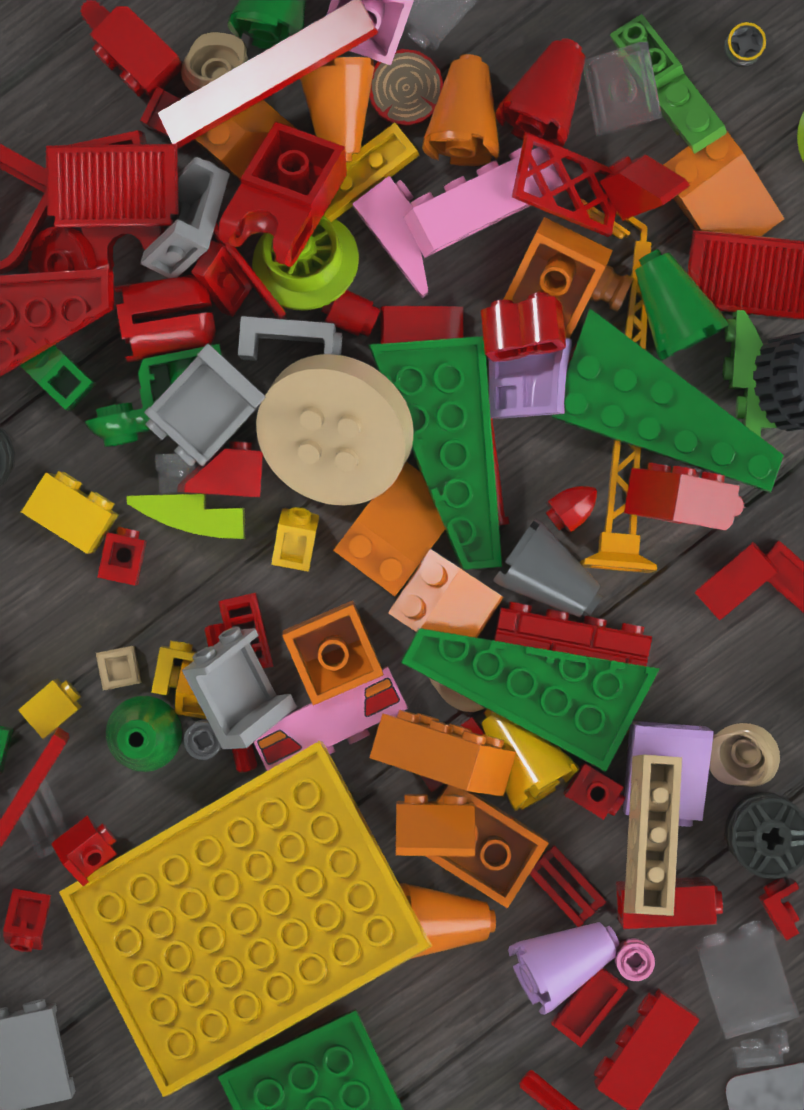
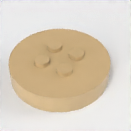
(335, 429)

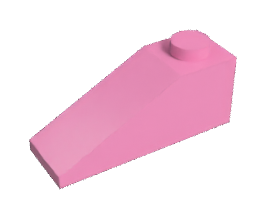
(383, 214)

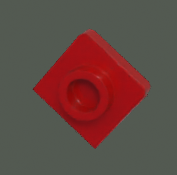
(781, 914)
(26, 920)

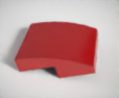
(420, 323)

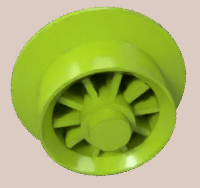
(320, 272)

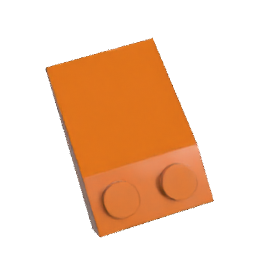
(723, 190)
(562, 266)
(394, 532)

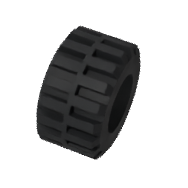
(781, 381)

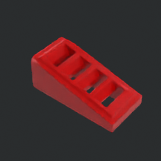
(256, 616)

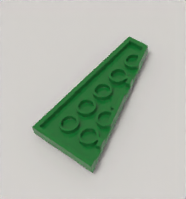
(638, 400)
(451, 437)
(554, 694)

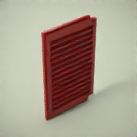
(112, 185)
(749, 273)

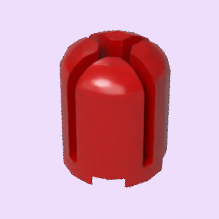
(162, 299)

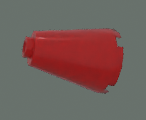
(546, 94)

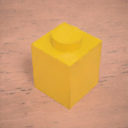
(51, 707)

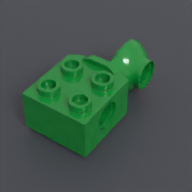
(119, 422)

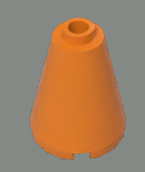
(339, 100)
(464, 116)
(449, 918)

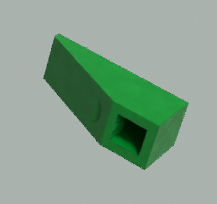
(59, 377)

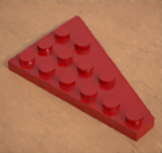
(47, 308)

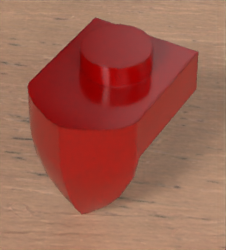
(571, 507)

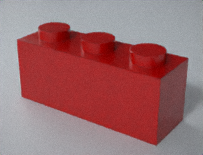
(645, 1050)

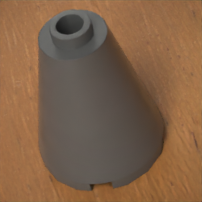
(549, 573)

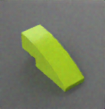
(191, 515)

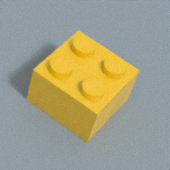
(70, 512)

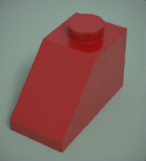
(641, 185)
(227, 472)

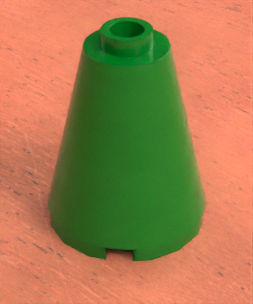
(267, 20)
(675, 305)
(155, 722)

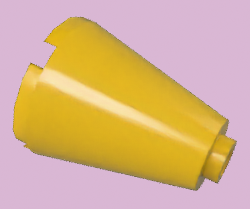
(536, 763)

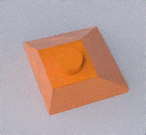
(240, 137)

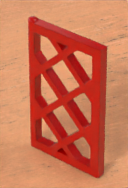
(547, 201)

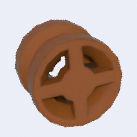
(612, 288)

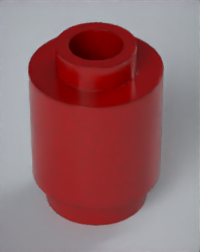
(352, 313)

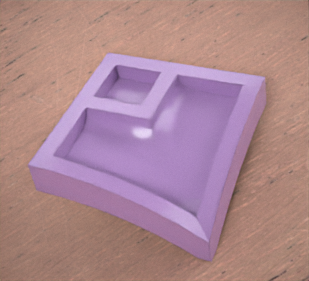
(529, 385)

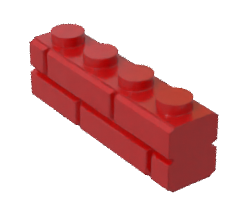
(559, 634)

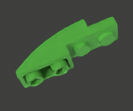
(678, 98)
(740, 368)

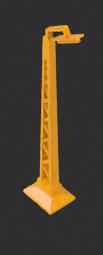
(615, 549)

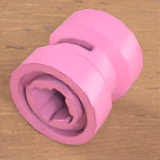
(632, 953)

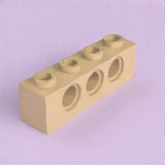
(653, 835)

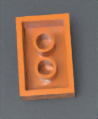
(443, 752)
(503, 851)

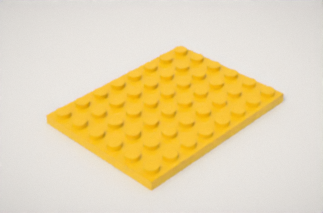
(244, 919)

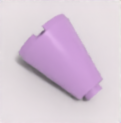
(562, 962)

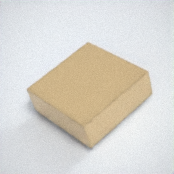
(118, 667)

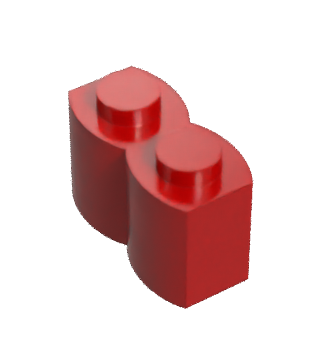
(523, 327)

